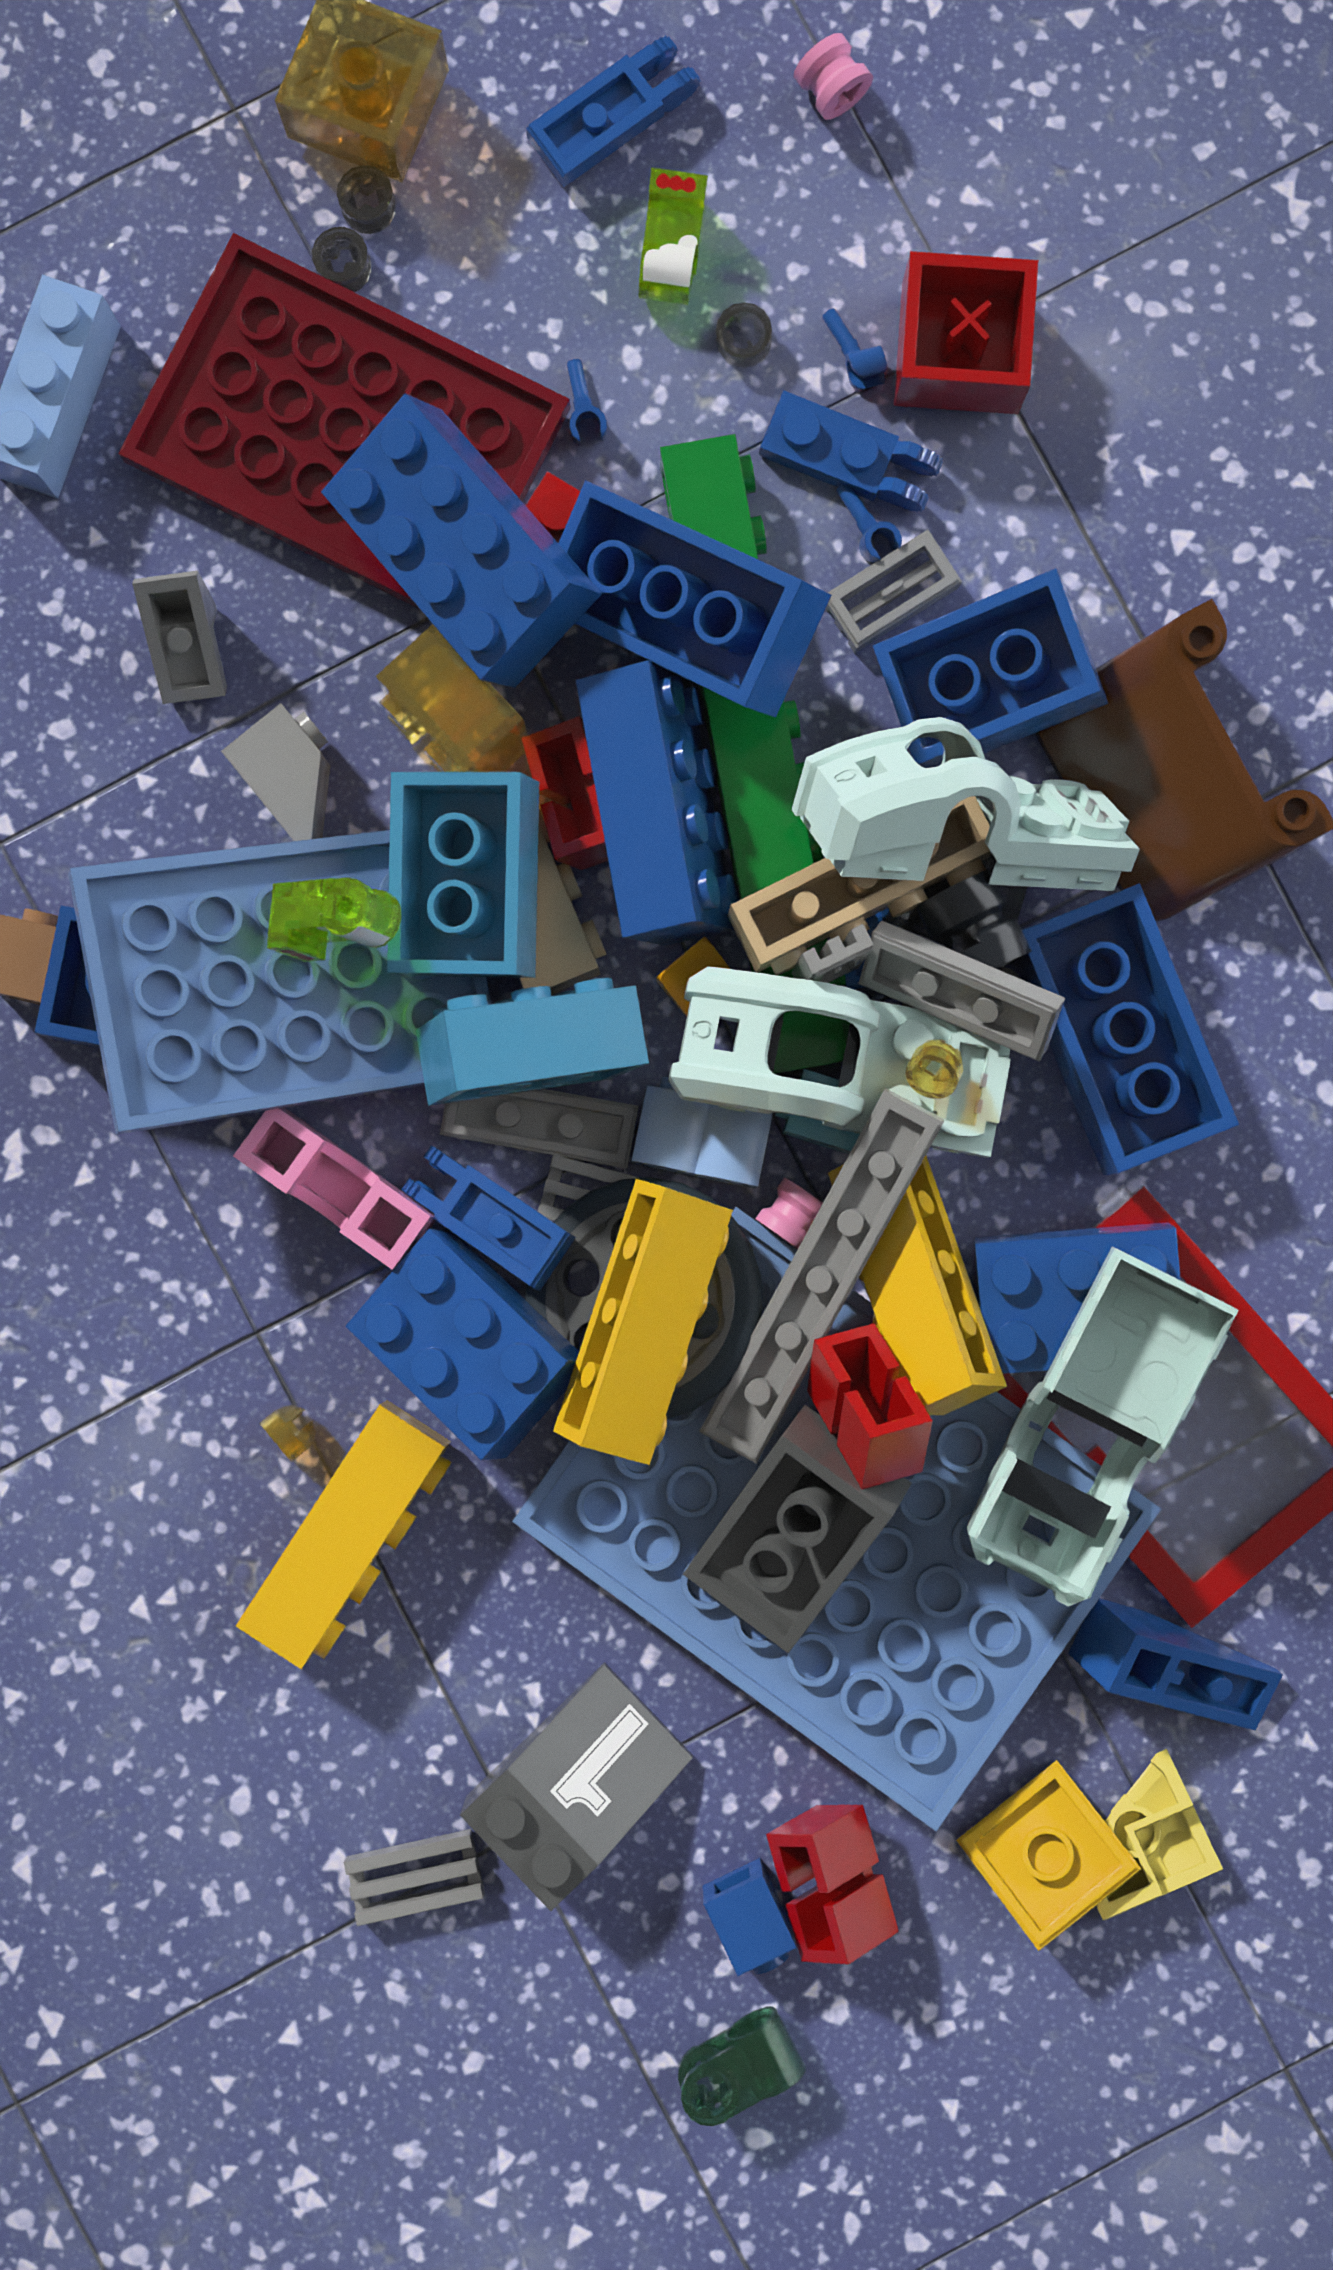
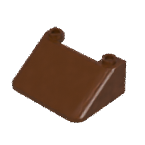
(1177, 771)

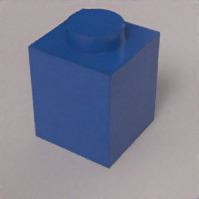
(749, 1919)

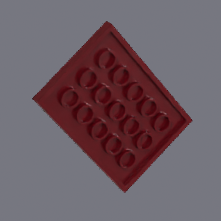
(291, 378)

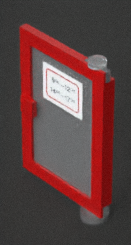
(1244, 1464)

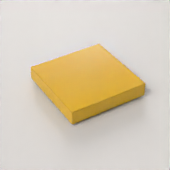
(1048, 1855)

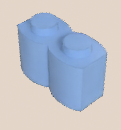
(700, 1138)

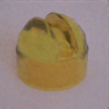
(947, 1076)
(285, 1434)

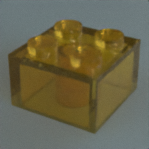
(363, 84)
(450, 709)

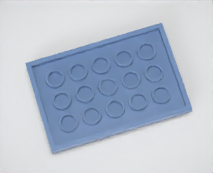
(213, 1021)

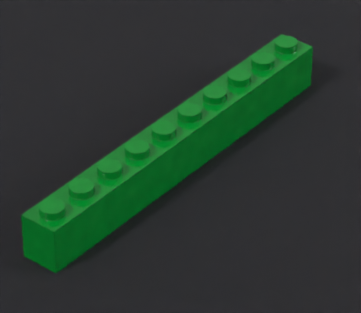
(751, 750)

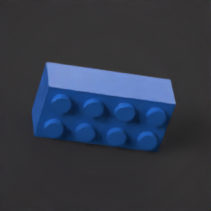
(460, 542)
(691, 600)
(657, 804)
(1126, 1032)

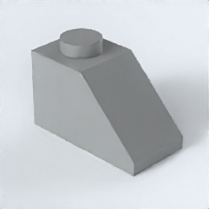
(285, 770)

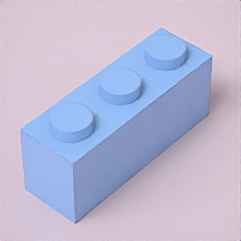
(53, 383)

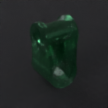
(747, 2062)

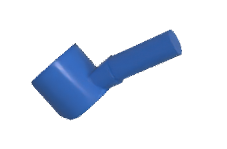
(864, 366)
(582, 402)
(868, 525)

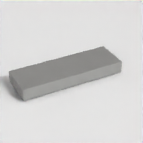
(961, 990)
(547, 1124)

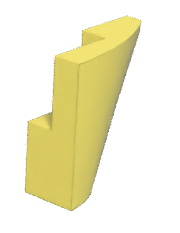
(1161, 1835)

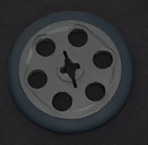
(732, 1290)

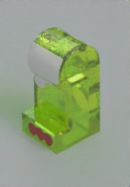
(672, 235)
(327, 911)

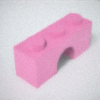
(335, 1185)

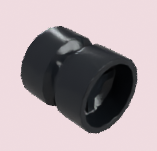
(972, 904)

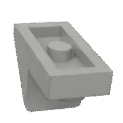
(181, 636)

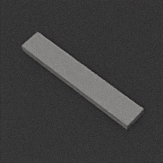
(822, 1273)

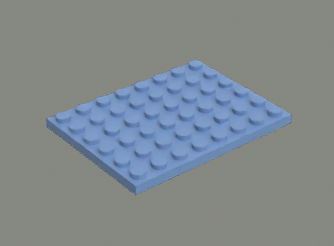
(920, 1643)

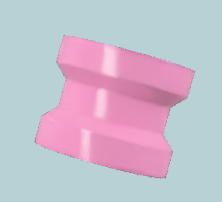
(833, 76)
(790, 1213)

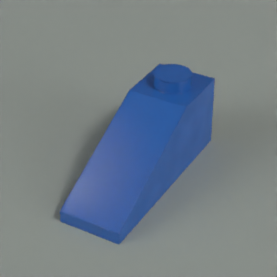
(1171, 1666)

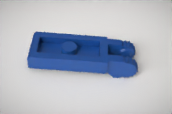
(609, 111)
(846, 452)
(494, 1220)

